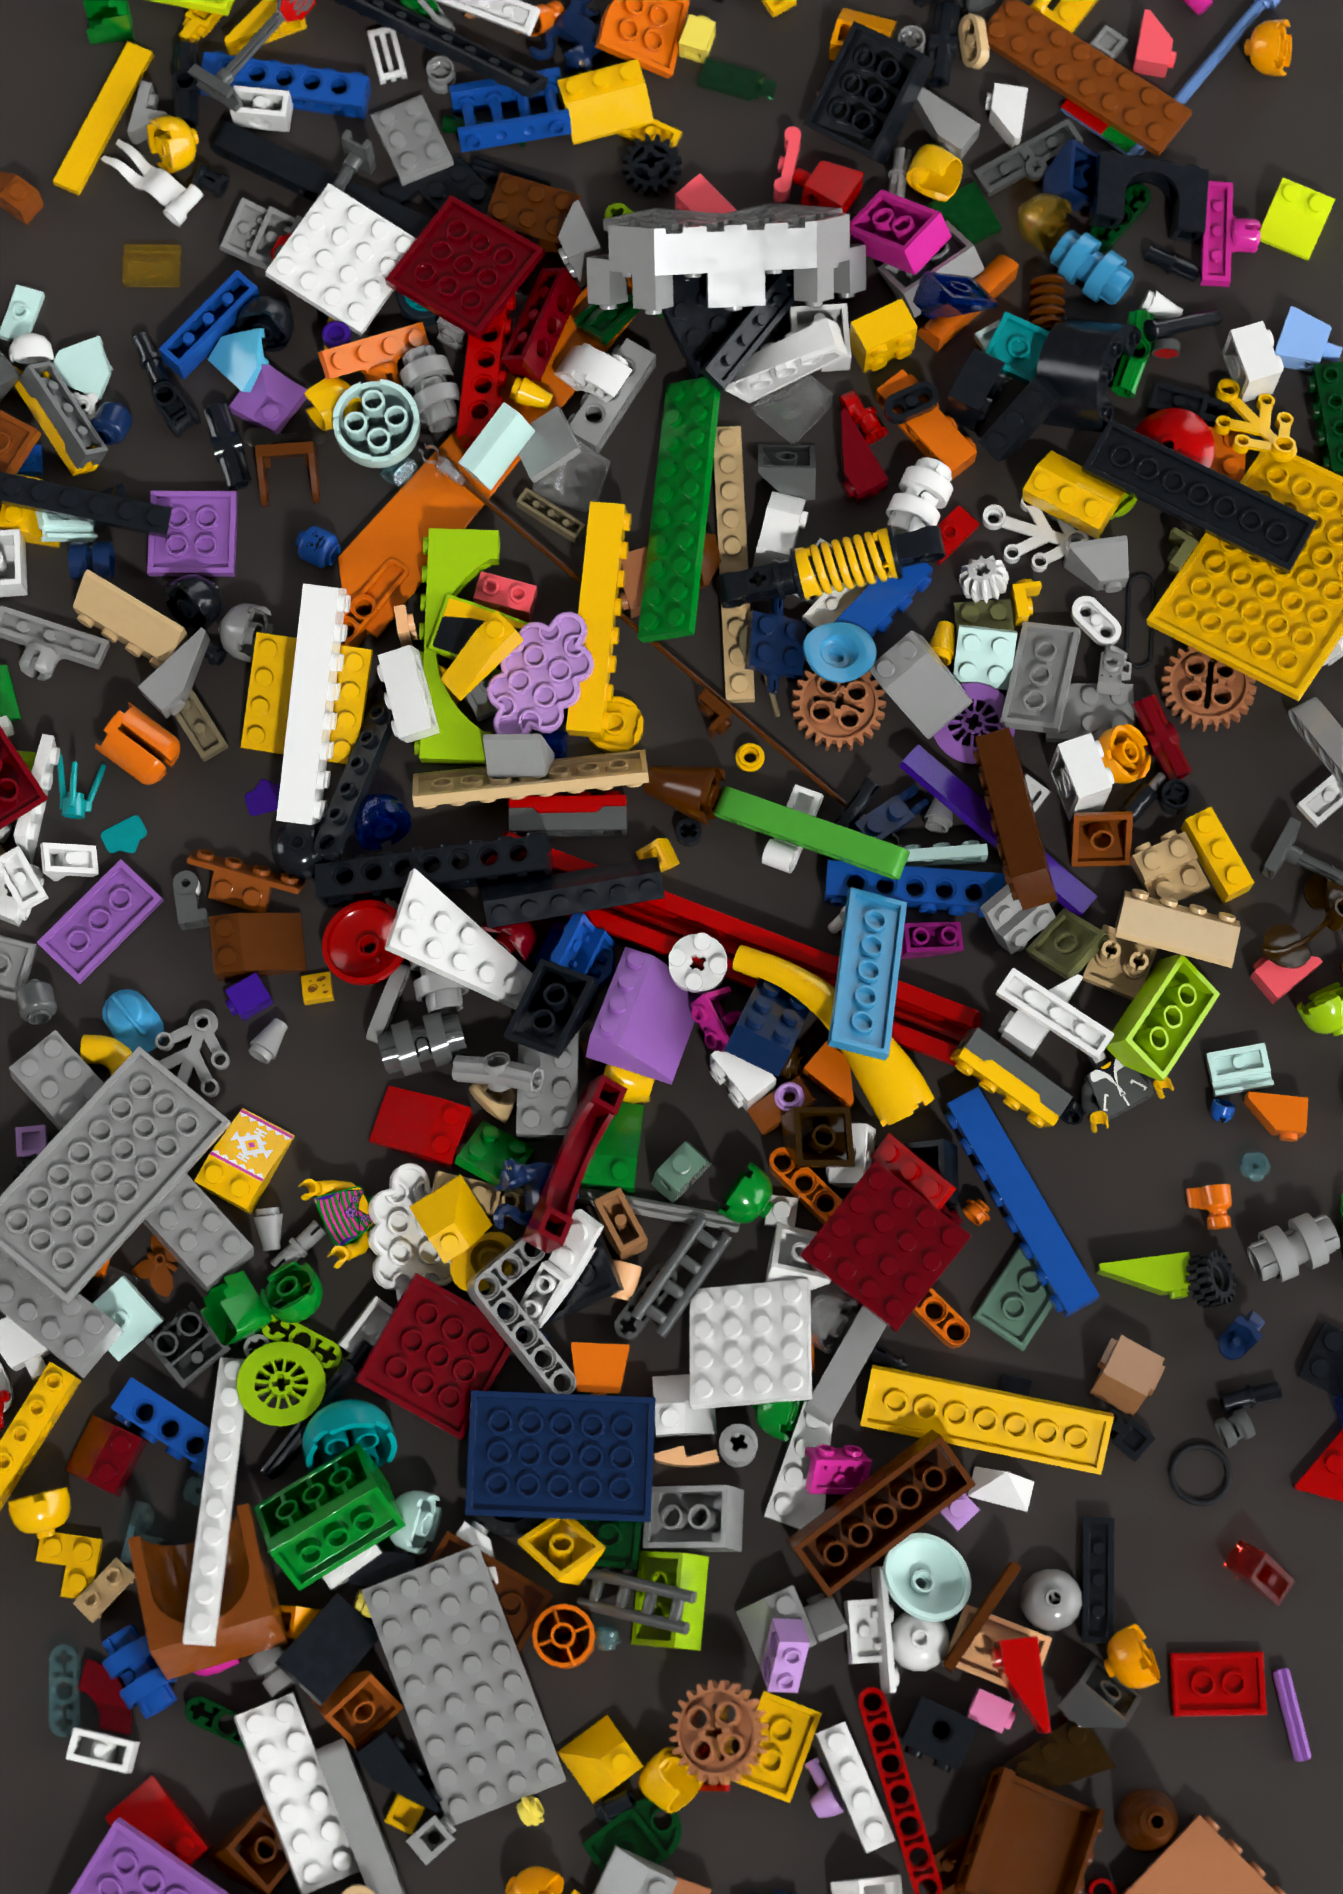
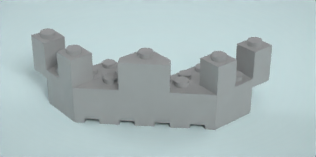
(732, 251)

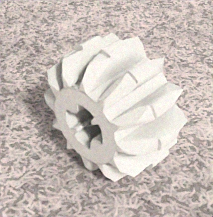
(984, 579)

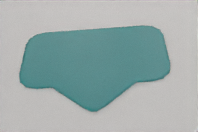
(124, 835)

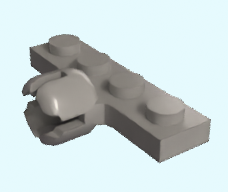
(49, 643)

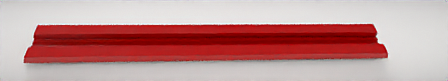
(920, 1019)

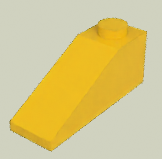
(254, 21)
(481, 655)

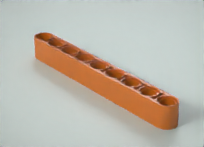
(821, 1190)

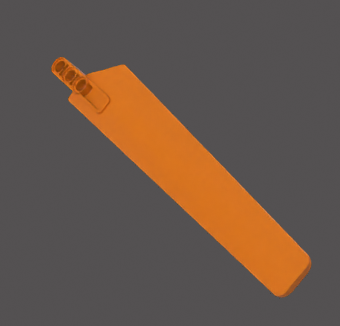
(387, 556)

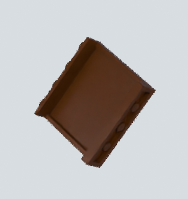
(1028, 1840)

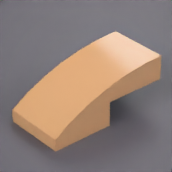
(677, 1458)

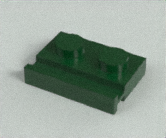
(605, 324)

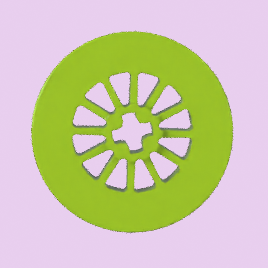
(269, 1355)

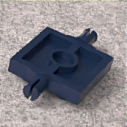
(775, 645)

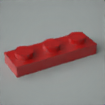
(913, 1171)

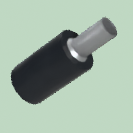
(1142, 797)

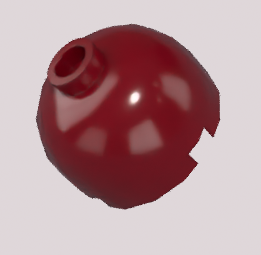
(517, 939)

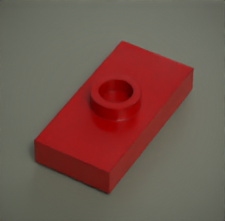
(956, 530)

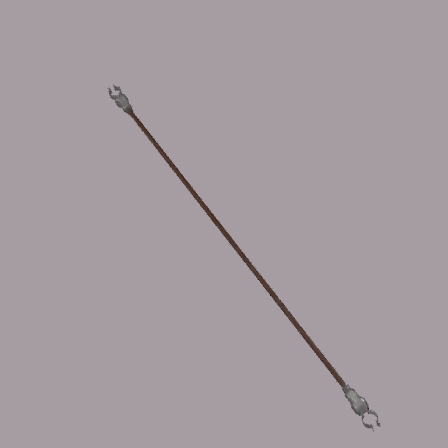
(446, 468)

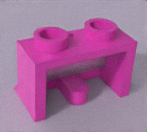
(712, 1019)

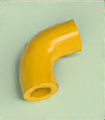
(104, 1051)

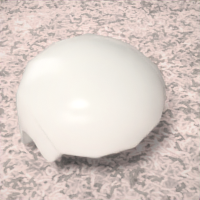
(30, 349)

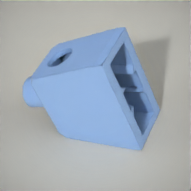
(1305, 342)

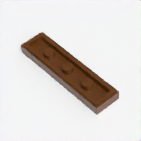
(981, 1616)

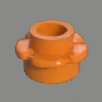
(976, 1211)

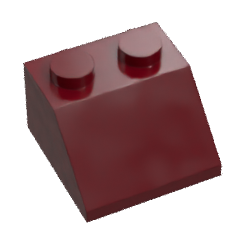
(106, 1455)

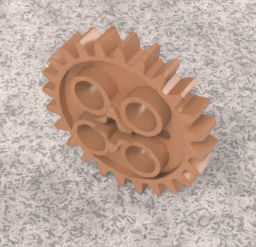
(1181, 682)
(832, 729)
(744, 1727)

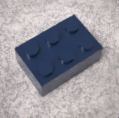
(768, 1027)

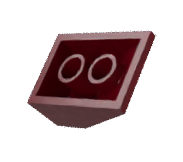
(18, 786)

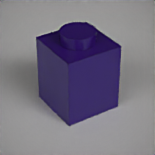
(248, 997)

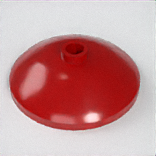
(1184, 429)
(352, 934)

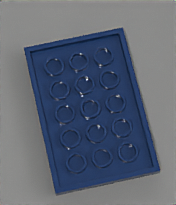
(560, 1456)

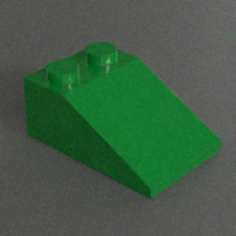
(617, 1153)

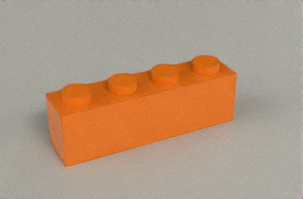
(933, 431)

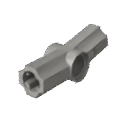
(497, 1072)

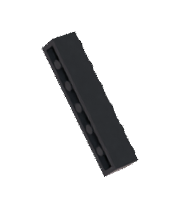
(572, 892)

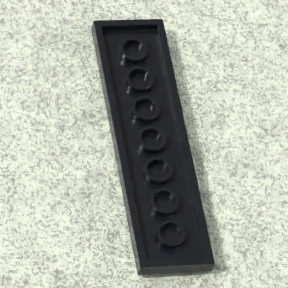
(1199, 496)

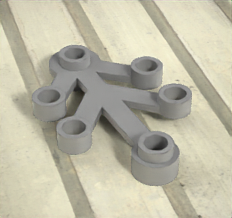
(191, 1056)

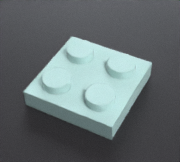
(984, 656)

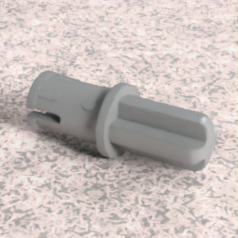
(899, 171)

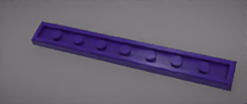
(974, 813)

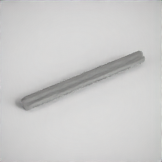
(664, 1210)

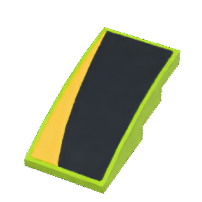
(458, 622)

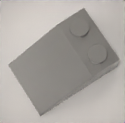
(920, 684)
(695, 1519)

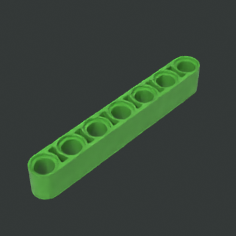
(811, 833)

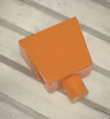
(599, 1367)

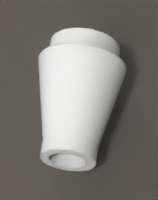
(1159, 306)

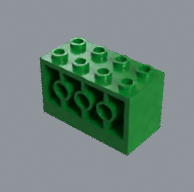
(329, 1516)

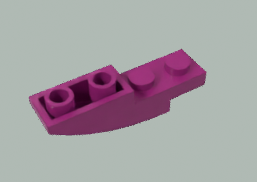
(930, 939)

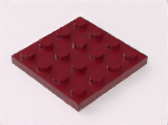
(464, 267)
(885, 1246)
(434, 1356)

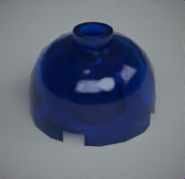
(381, 819)

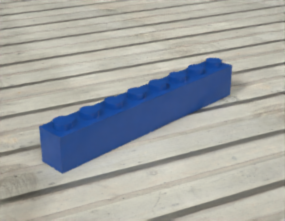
(1021, 1202)

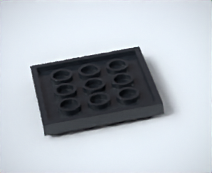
(703, 329)

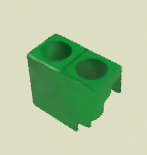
(108, 21)
(235, 1310)

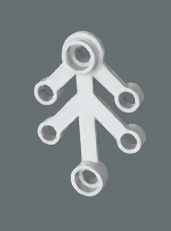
(1040, 534)

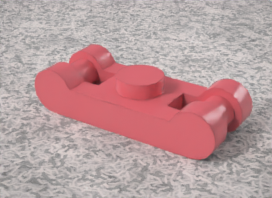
(787, 165)

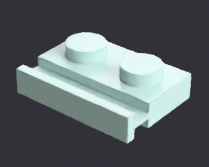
(64, 529)
(1239, 1069)

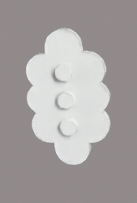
(399, 1238)

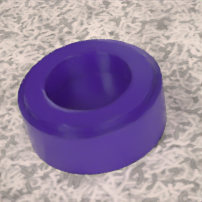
(336, 334)

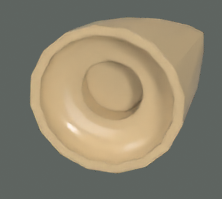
(496, 1103)

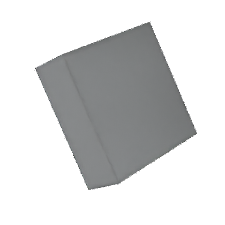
(1109, 42)

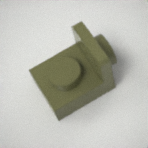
(1184, 546)

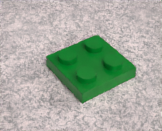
(488, 1149)

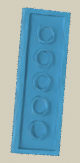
(867, 974)

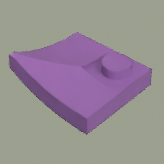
(270, 402)

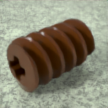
(1046, 300)

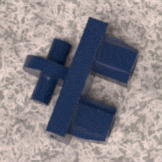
(1240, 1336)

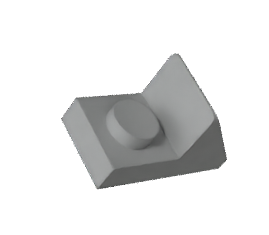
(143, 112)

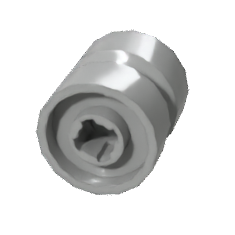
(275, 1679)

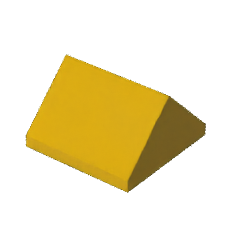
(563, 1549)

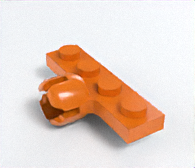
(373, 355)

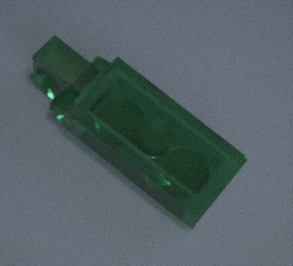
(735, 81)

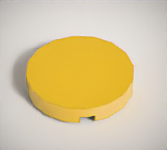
(625, 727)

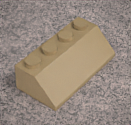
(127, 620)
(1178, 928)

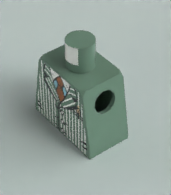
(680, 1172)

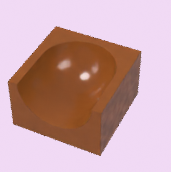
(249, 1602)

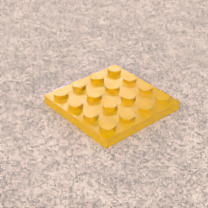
(271, 690)

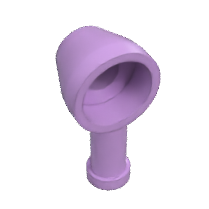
(826, 1801)

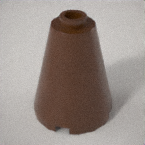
(686, 789)
(1135, 1817)

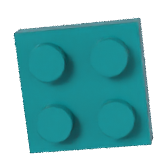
(1017, 345)

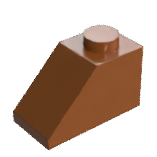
(19, 197)

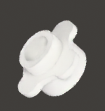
(90, 401)

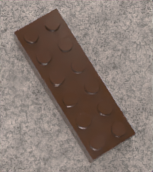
(1013, 819)
(880, 1512)

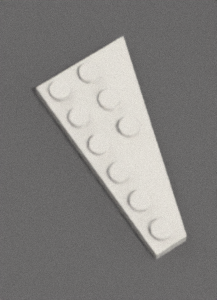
(448, 942)

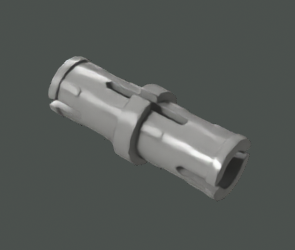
(300, 1245)

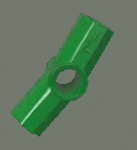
(1132, 368)

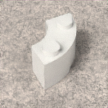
(593, 371)
(780, 528)

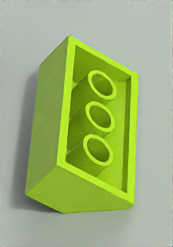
(1162, 1017)

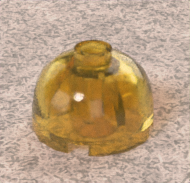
(1043, 220)

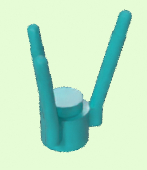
(74, 804)

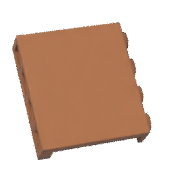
(1202, 1864)

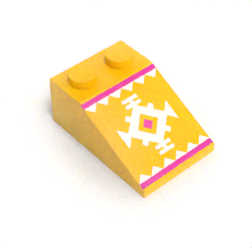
(244, 1160)

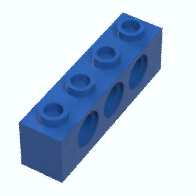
(136, 1396)

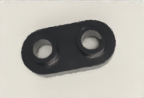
(909, 403)

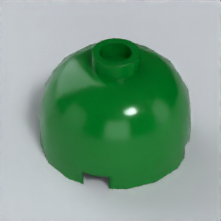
(748, 1196)
(292, 1292)
(778, 1417)

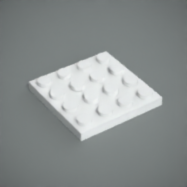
(341, 259)
(750, 1344)

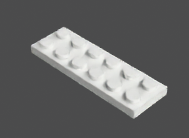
(296, 1793)

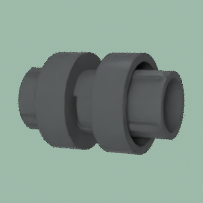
(399, 1046)

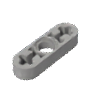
(388, 1002)

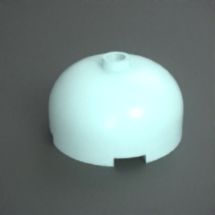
(383, 429)

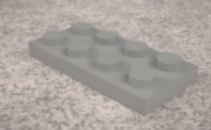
(1040, 677)

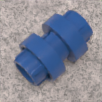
(143, 1678)

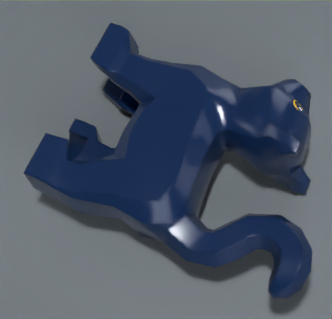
(578, 29)
(532, 1179)

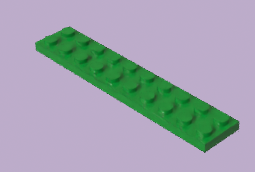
(679, 511)

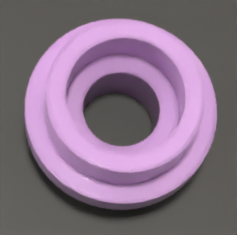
(785, 1088)

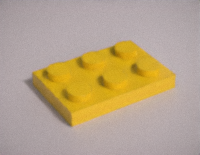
(789, 1741)

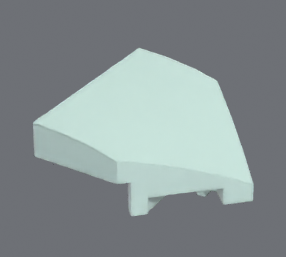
(84, 366)

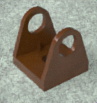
(287, 450)

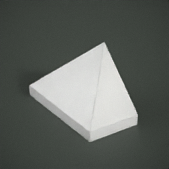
(1001, 1488)

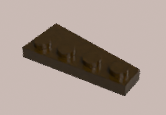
(1059, 1758)

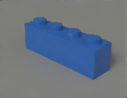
(205, 327)
(882, 600)

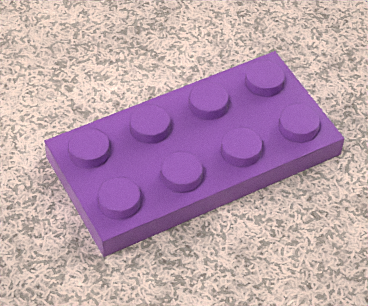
(100, 921)

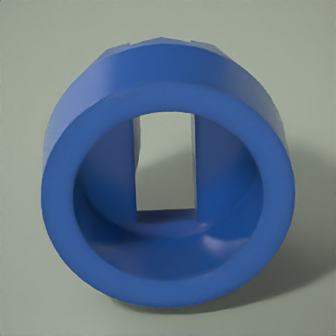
(1223, 1109)

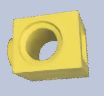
(697, 38)

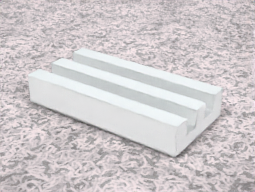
(391, 74)

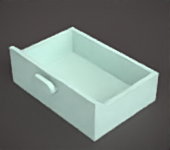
(497, 446)

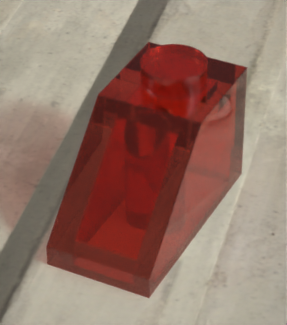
(1259, 1572)

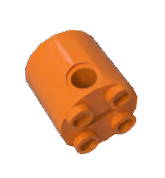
(557, 1622)

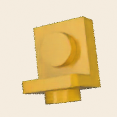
(1021, 605)

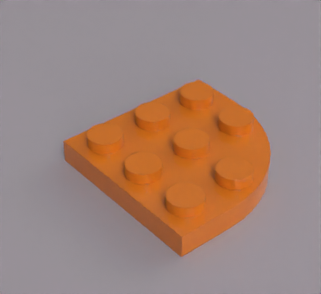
(644, 32)

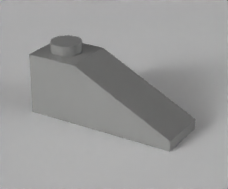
(946, 124)
(173, 681)

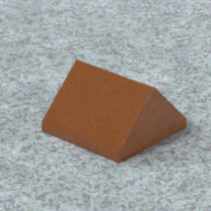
(1100, 838)

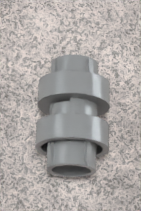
(428, 380)
(438, 991)
(1305, 1242)

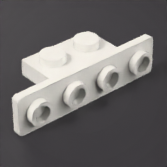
(870, 1631)

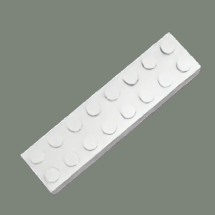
(312, 704)

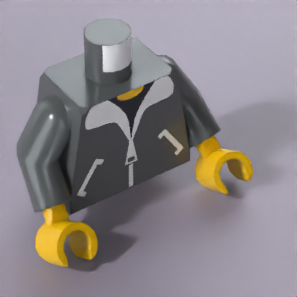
(1115, 1089)

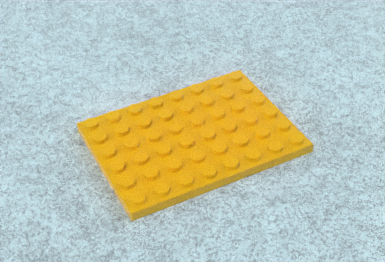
(1253, 613)

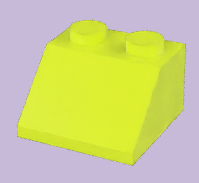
(1295, 219)

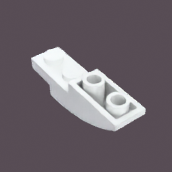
(561, 1270)

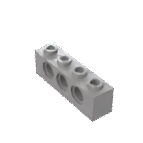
(597, 433)

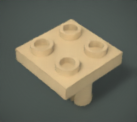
(1120, 965)

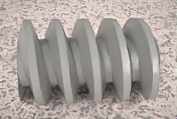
(741, 1457)

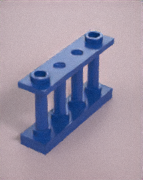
(489, 94)

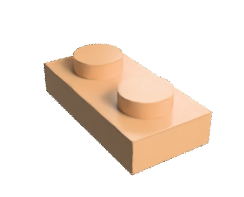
(405, 626)

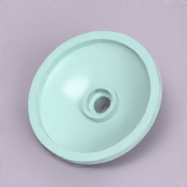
(938, 1570)

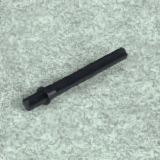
(333, 1389)

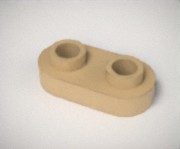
(973, 41)

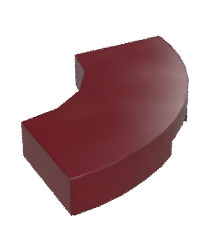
(105, 1693)

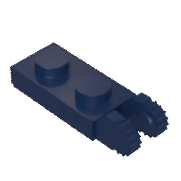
(891, 815)

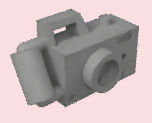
(1111, 670)

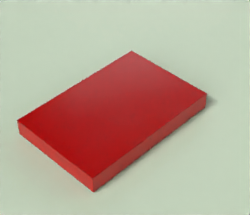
(1217, 1684)

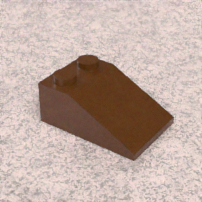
(257, 944)

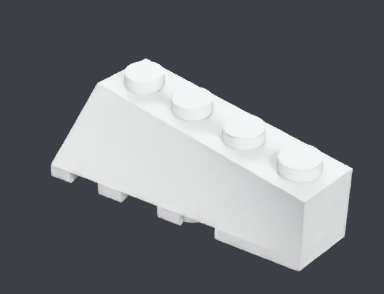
(788, 360)

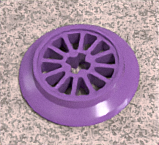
(982, 694)

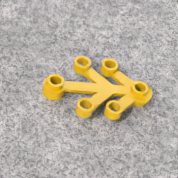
(1280, 447)

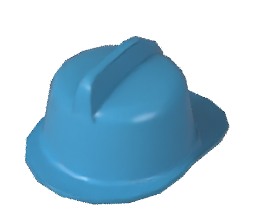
(132, 1020)

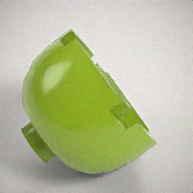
(1325, 1010)

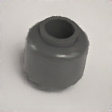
(36, 1002)

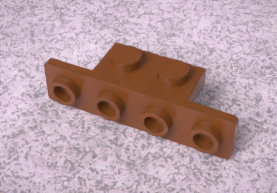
(241, 883)

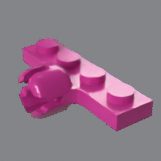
(1224, 235)

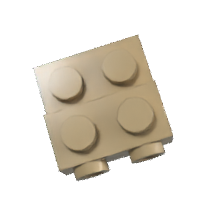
(1169, 867)

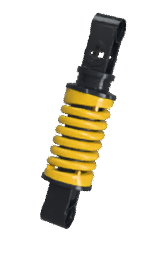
(812, 571)

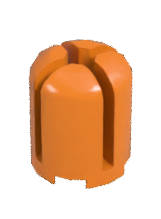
(124, 744)

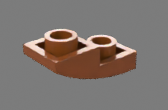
(768, 1115)

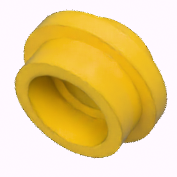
(750, 748)

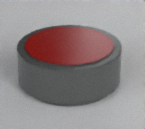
(1166, 348)

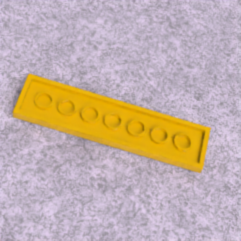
(987, 1419)

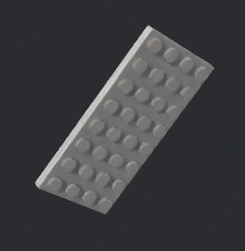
(105, 1174)
(464, 1685)

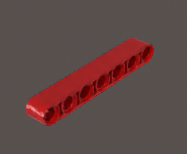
(898, 1779)

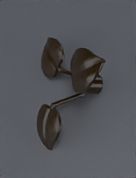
(1283, 942)

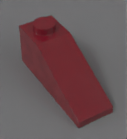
(860, 468)

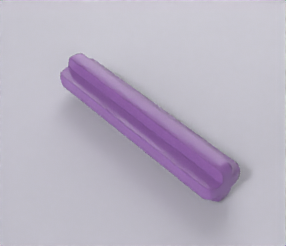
(1291, 1714)

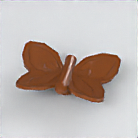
(157, 1268)

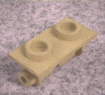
(104, 1590)

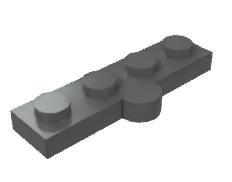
(1026, 160)

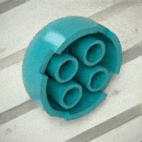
(345, 1425)

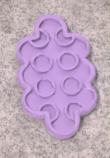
(541, 676)

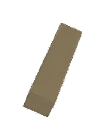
(551, 515)

